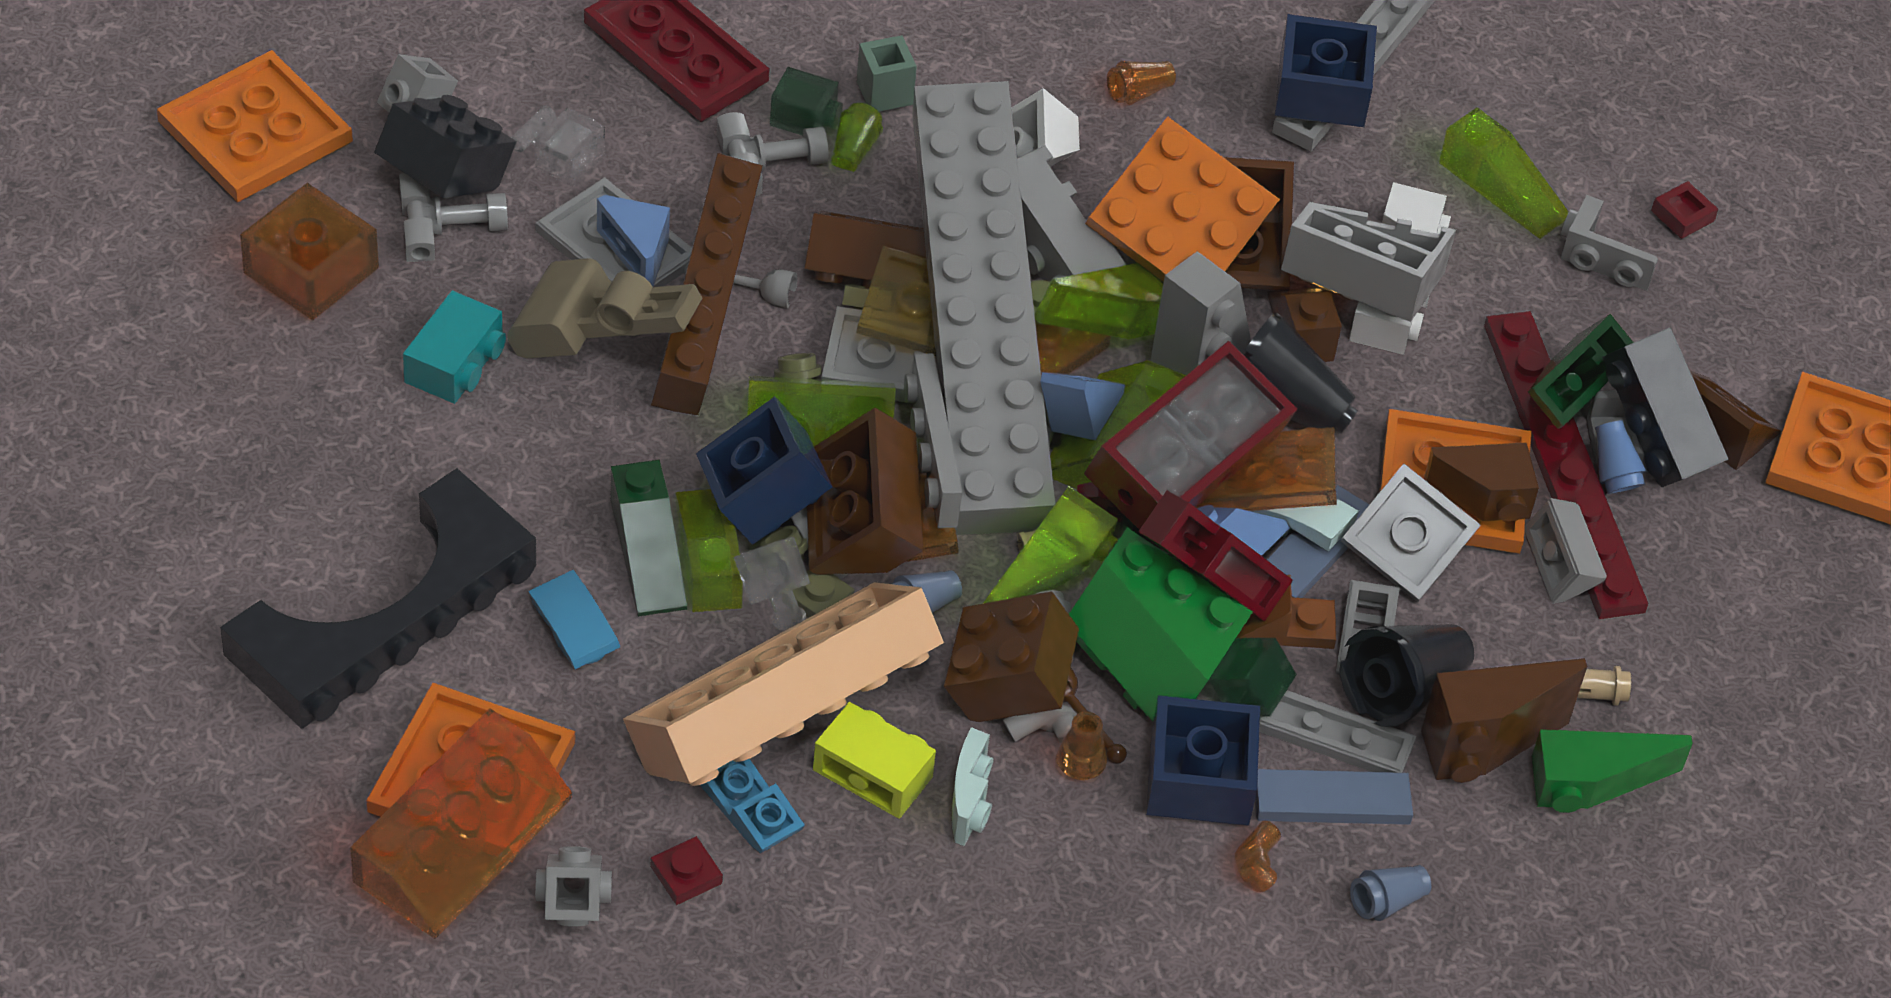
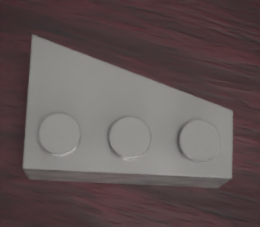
(1054, 226)
(1367, 259)

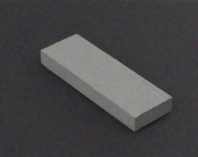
(1338, 734)

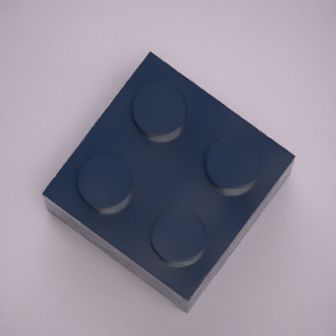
(1326, 70)
(763, 470)
(1203, 760)

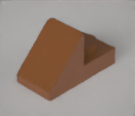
(1296, 623)

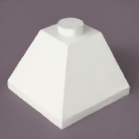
(1047, 122)

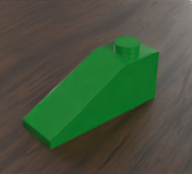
(1593, 767)

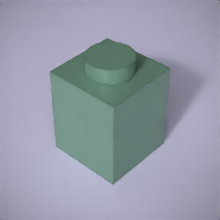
(886, 73)

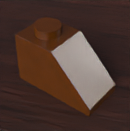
(1312, 316)
(1486, 479)

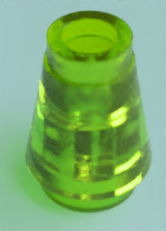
(856, 134)

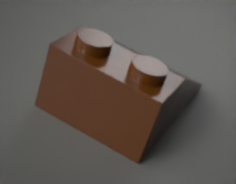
(1262, 257)
(1495, 714)

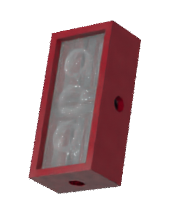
(1191, 436)

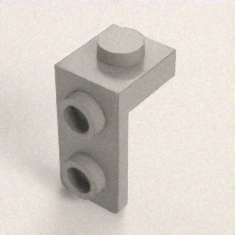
(1601, 254)

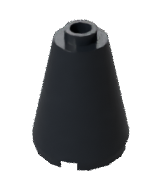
(1301, 376)
(1395, 667)

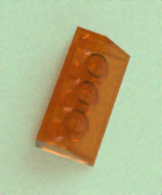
(459, 824)

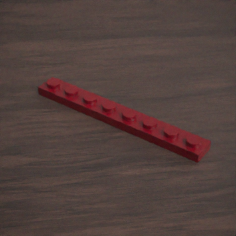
(1565, 462)

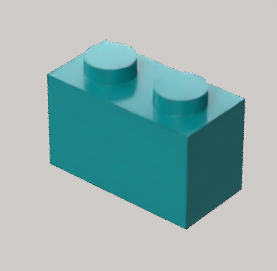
(454, 347)

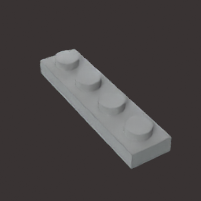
(936, 450)

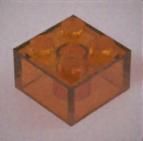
(309, 251)

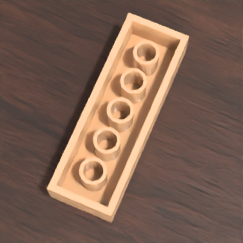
(784, 683)

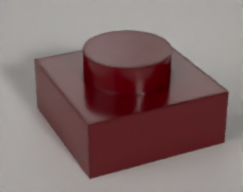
(1684, 209)
(686, 870)

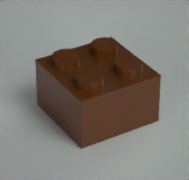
(1012, 657)

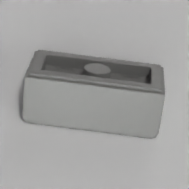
(1564, 550)

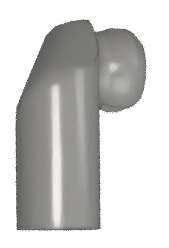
(1053, 720)

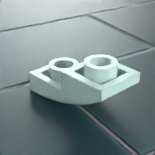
(1319, 524)
(970, 789)

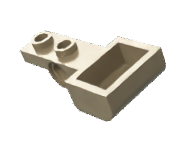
(581, 303)

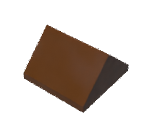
(1737, 425)

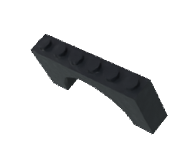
(319, 664)

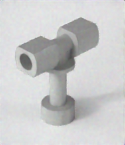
(737, 143)
(427, 217)

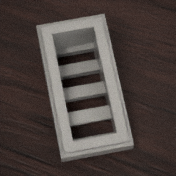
(1368, 596)

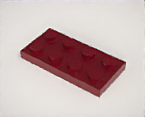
(679, 51)

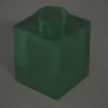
(804, 102)
(1253, 674)

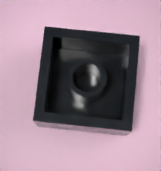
(445, 146)

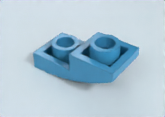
(574, 619)
(752, 806)

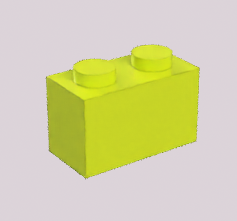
(874, 759)

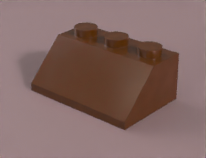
(853, 245)
(874, 504)

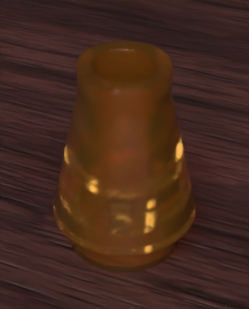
(1137, 80)
(1083, 748)

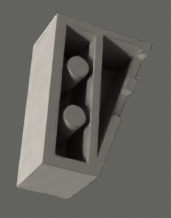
(1198, 315)

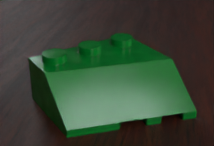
(1155, 623)

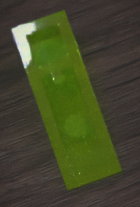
(1501, 171)
(1105, 302)
(1060, 548)
(709, 552)

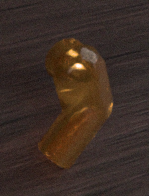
(1253, 857)

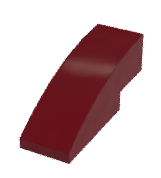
(1215, 554)

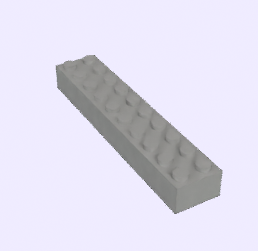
(983, 305)

